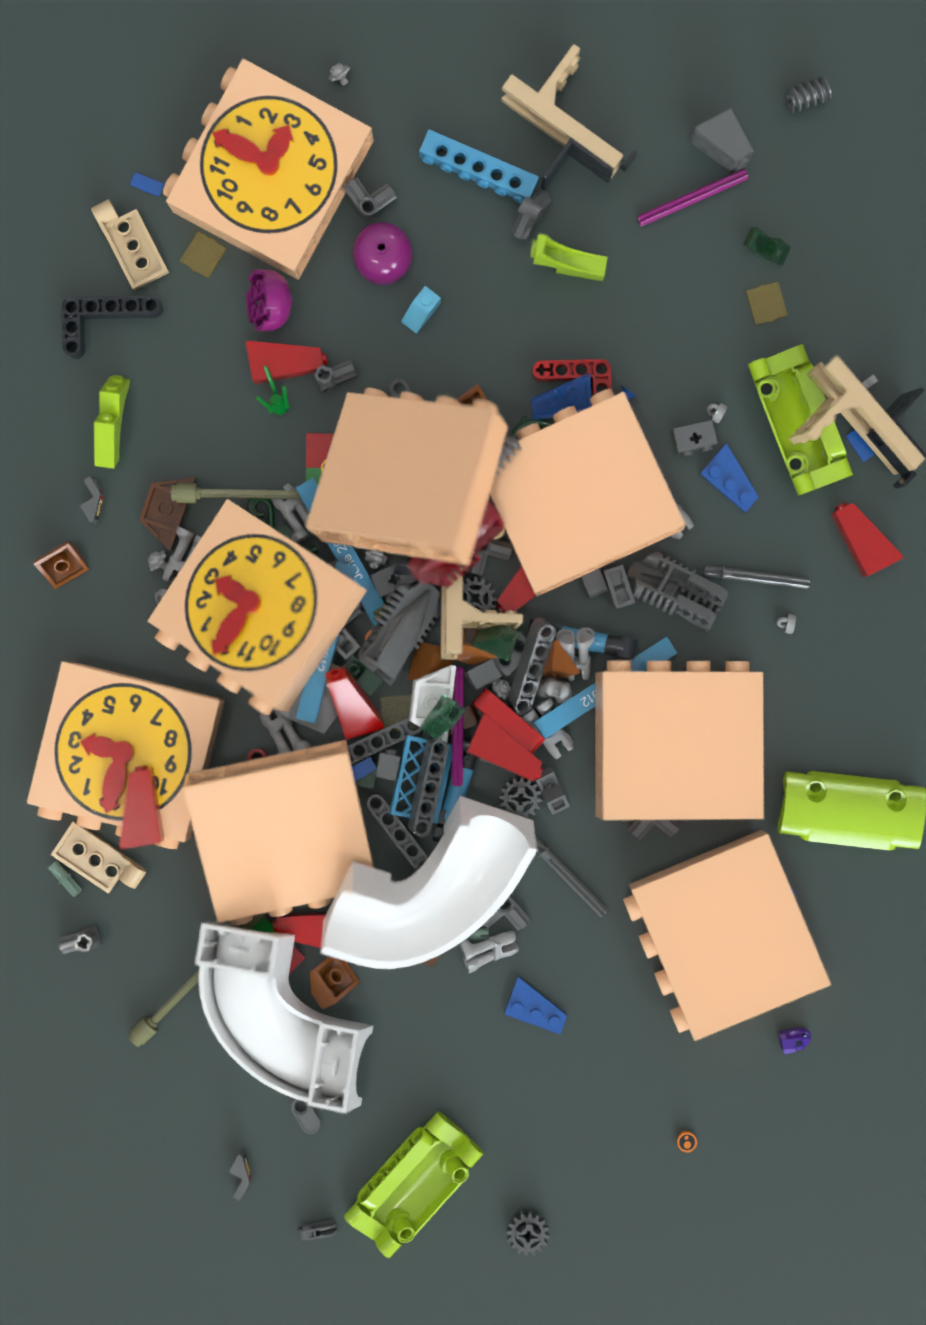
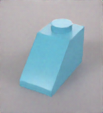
(421, 309)

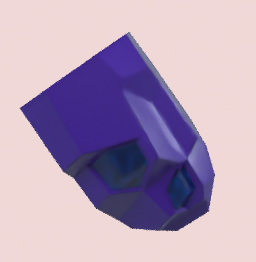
(793, 1039)

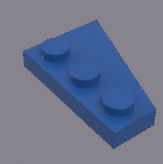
(573, 393)
(730, 479)
(532, 1007)

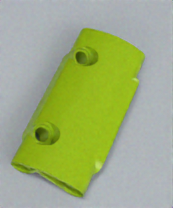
(789, 408)
(852, 810)
(413, 1184)

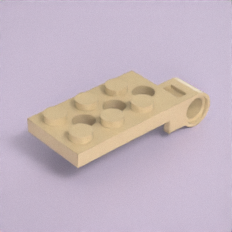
(109, 223)
(127, 870)

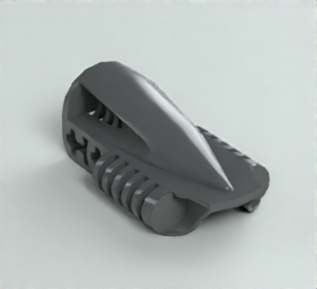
(673, 589)
(404, 624)

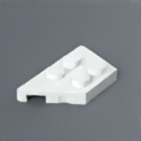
(428, 691)

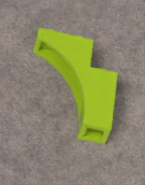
(568, 260)
(108, 423)

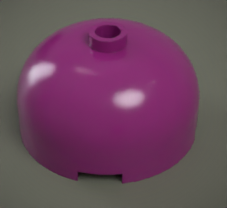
(386, 265)
(273, 297)

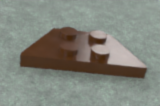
(162, 514)

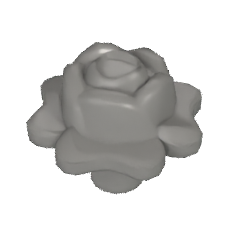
(339, 73)
(376, 558)
(157, 560)
(500, 688)

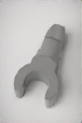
(869, 382)

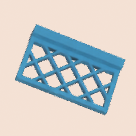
(400, 778)

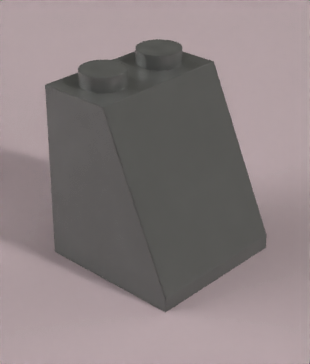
(723, 141)

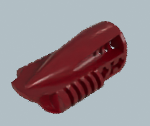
(439, 571)

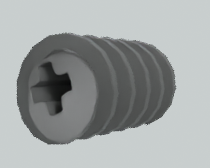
(808, 92)
(510, 443)

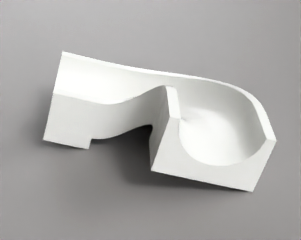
(440, 904)
(267, 1026)

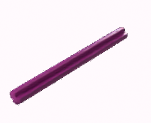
(692, 197)
(457, 730)

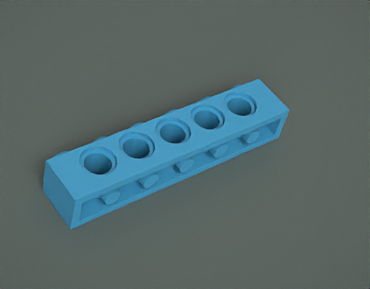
(434, 142)

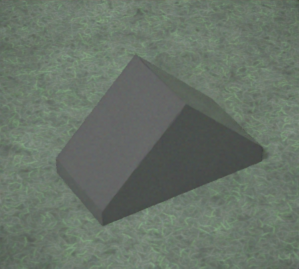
(482, 674)

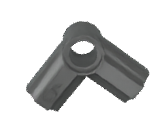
(360, 196)
(530, 213)
(329, 378)
(494, 548)
(641, 827)
(514, 914)
(82, 940)

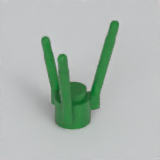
(278, 403)

